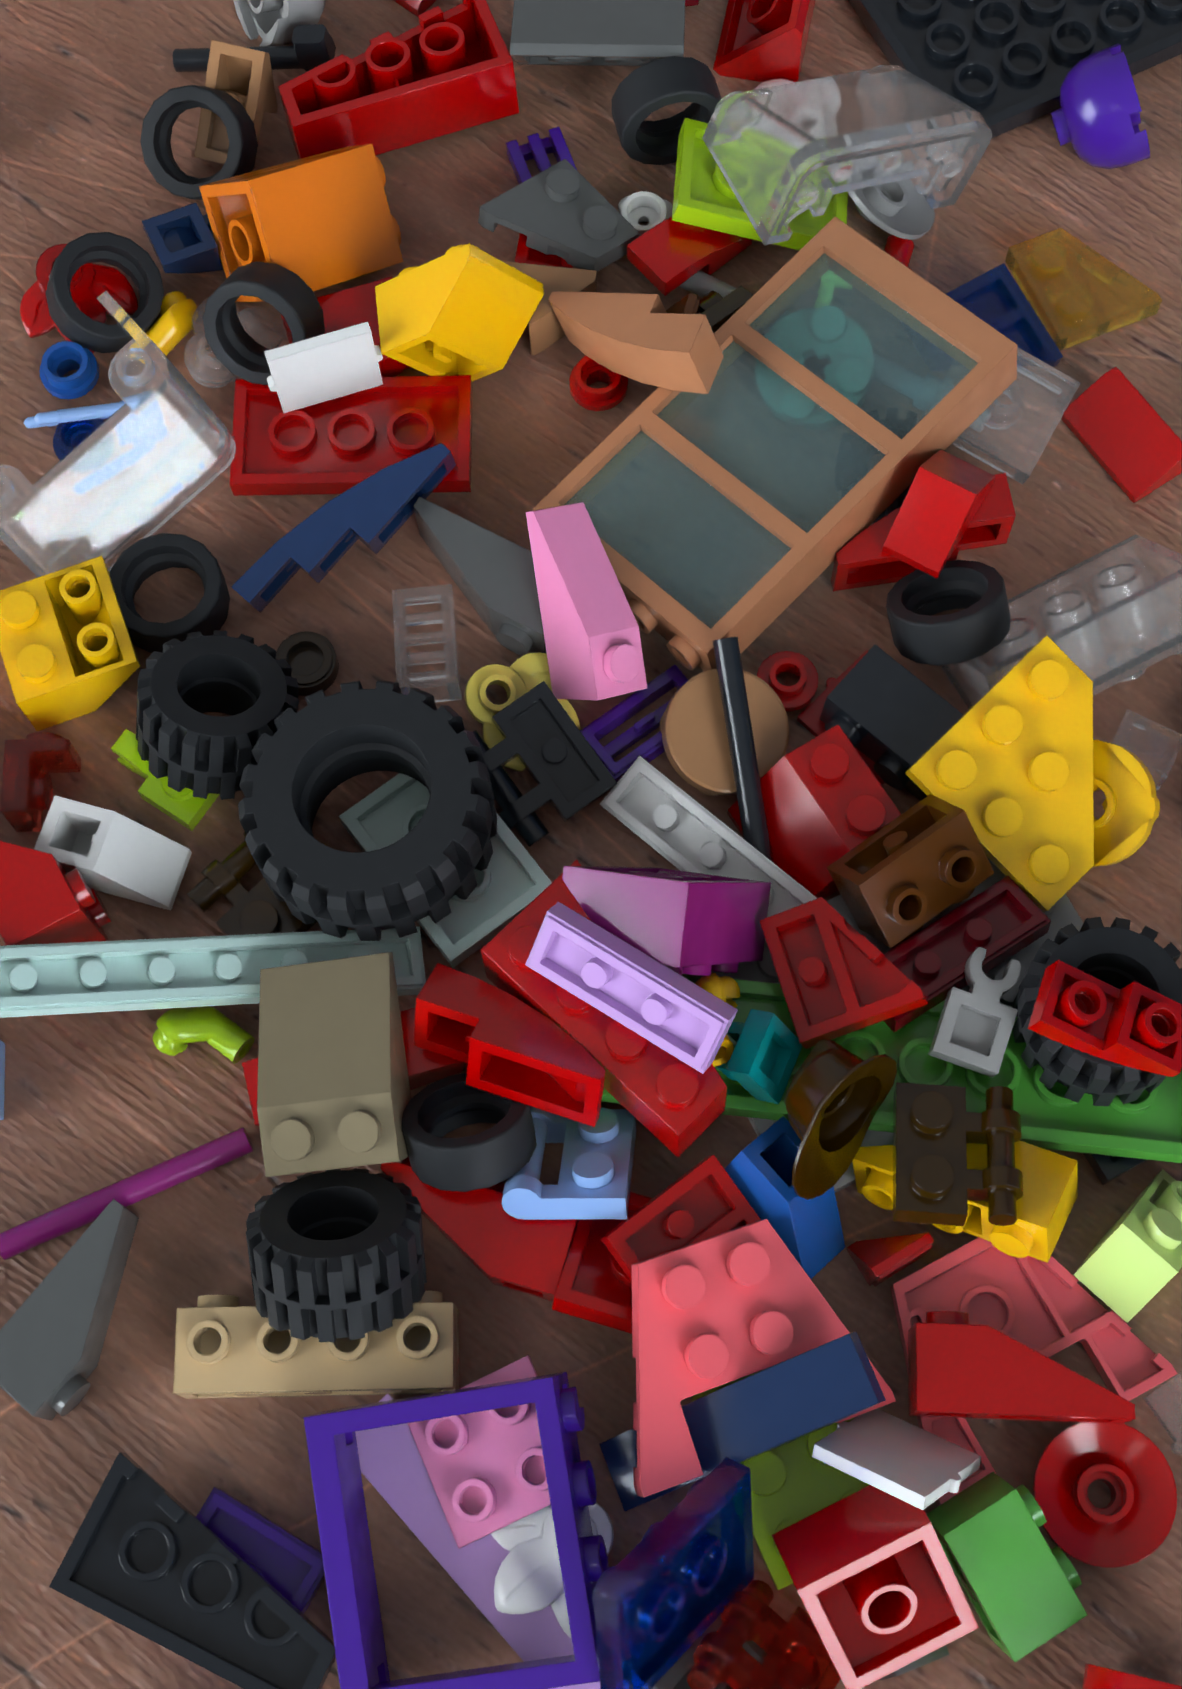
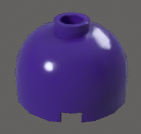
(1102, 111)

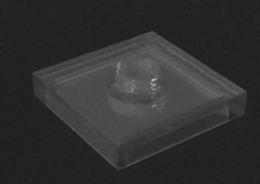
(1021, 420)

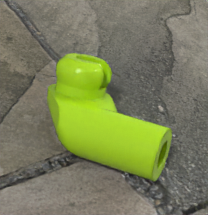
(201, 1024)

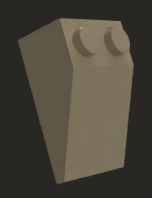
(331, 1065)

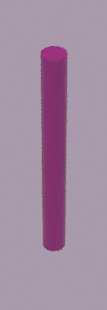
(125, 1192)

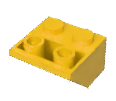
(456, 313)
(65, 643)

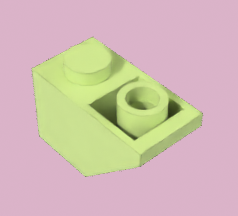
(1138, 1250)

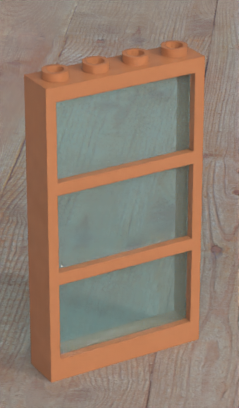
(809, 433)

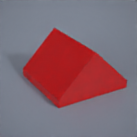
(764, 39)

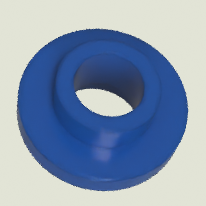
(63, 358)

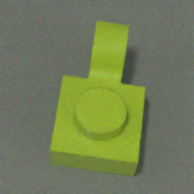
(177, 805)

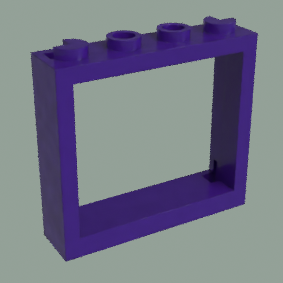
(348, 1549)

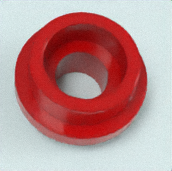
(589, 371)
(797, 695)

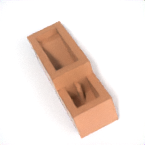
(640, 338)

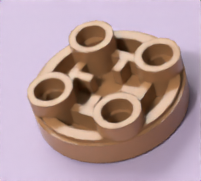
(697, 734)

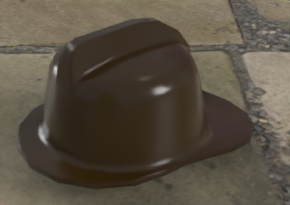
(832, 1110)

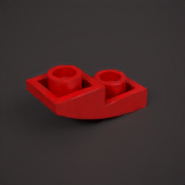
(678, 250)
(1117, 1025)

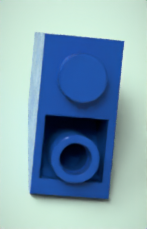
(765, 1179)

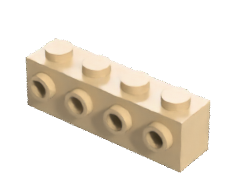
(239, 1355)

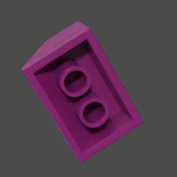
(676, 916)

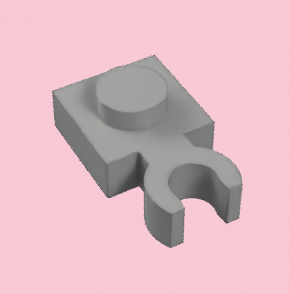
(974, 1023)

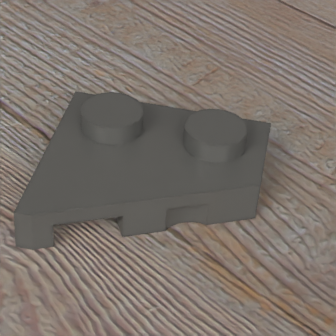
(562, 218)

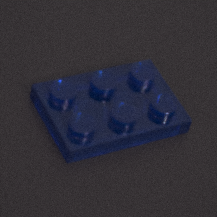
(675, 1580)

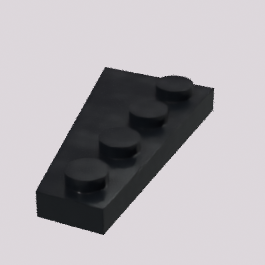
(184, 1588)

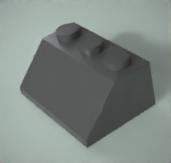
(596, 32)

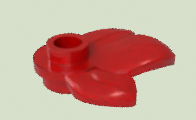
(85, 288)

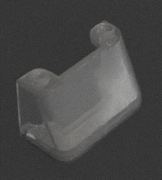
(839, 134)

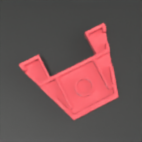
(1033, 1305)
(710, 1320)

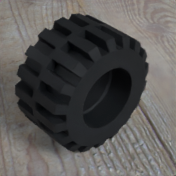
(201, 678)
(1113, 957)
(336, 1254)

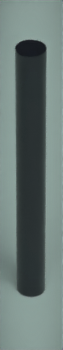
(742, 744)

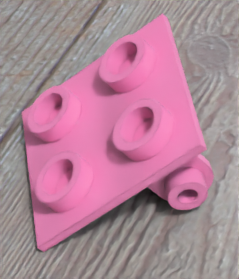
(486, 1462)

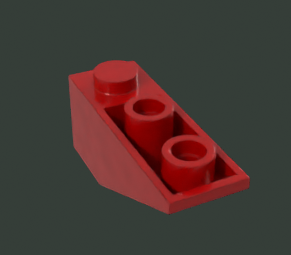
(507, 1250)

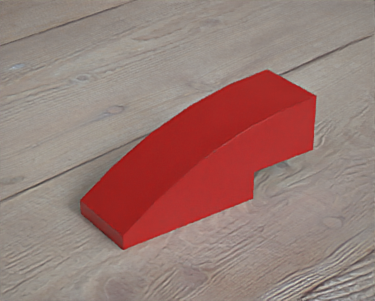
(865, 564)
(507, 1046)

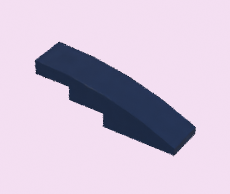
(364, 512)
(762, 1412)

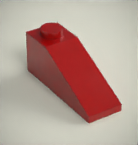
(988, 1375)

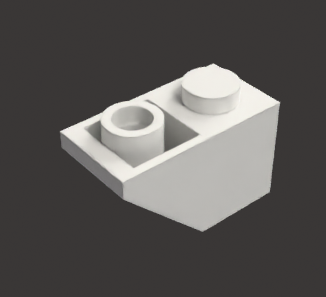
(114, 852)

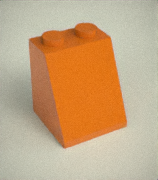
(310, 215)

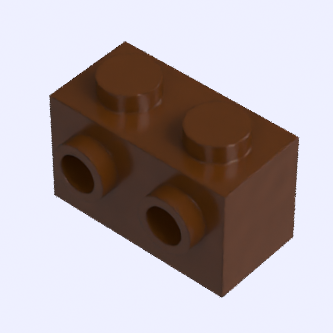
(911, 870)

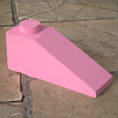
(583, 610)

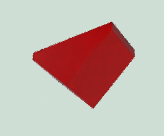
(937, 512)

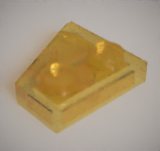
(1077, 288)

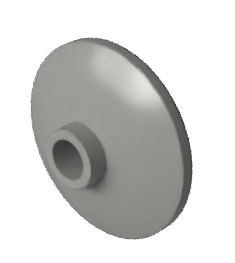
(895, 208)

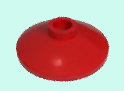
(1140, 1488)

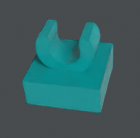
(762, 1055)

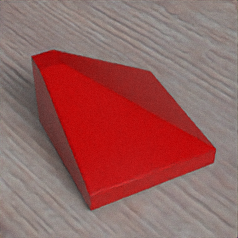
(887, 1256)

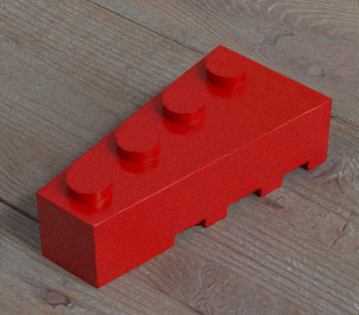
(406, 86)
(646, 1080)

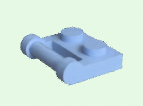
(592, 1170)

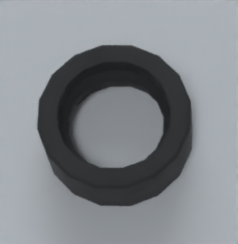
(653, 87)
(158, 130)
(115, 251)
(273, 285)
(158, 554)
(950, 636)
(470, 1160)

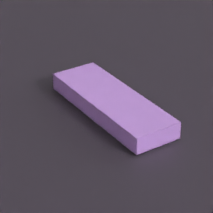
(631, 987)

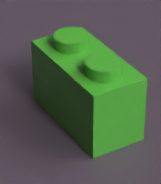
(1006, 1565)

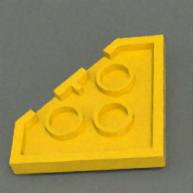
(1025, 773)

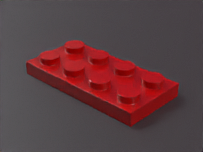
(348, 437)

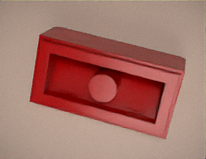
(1125, 435)

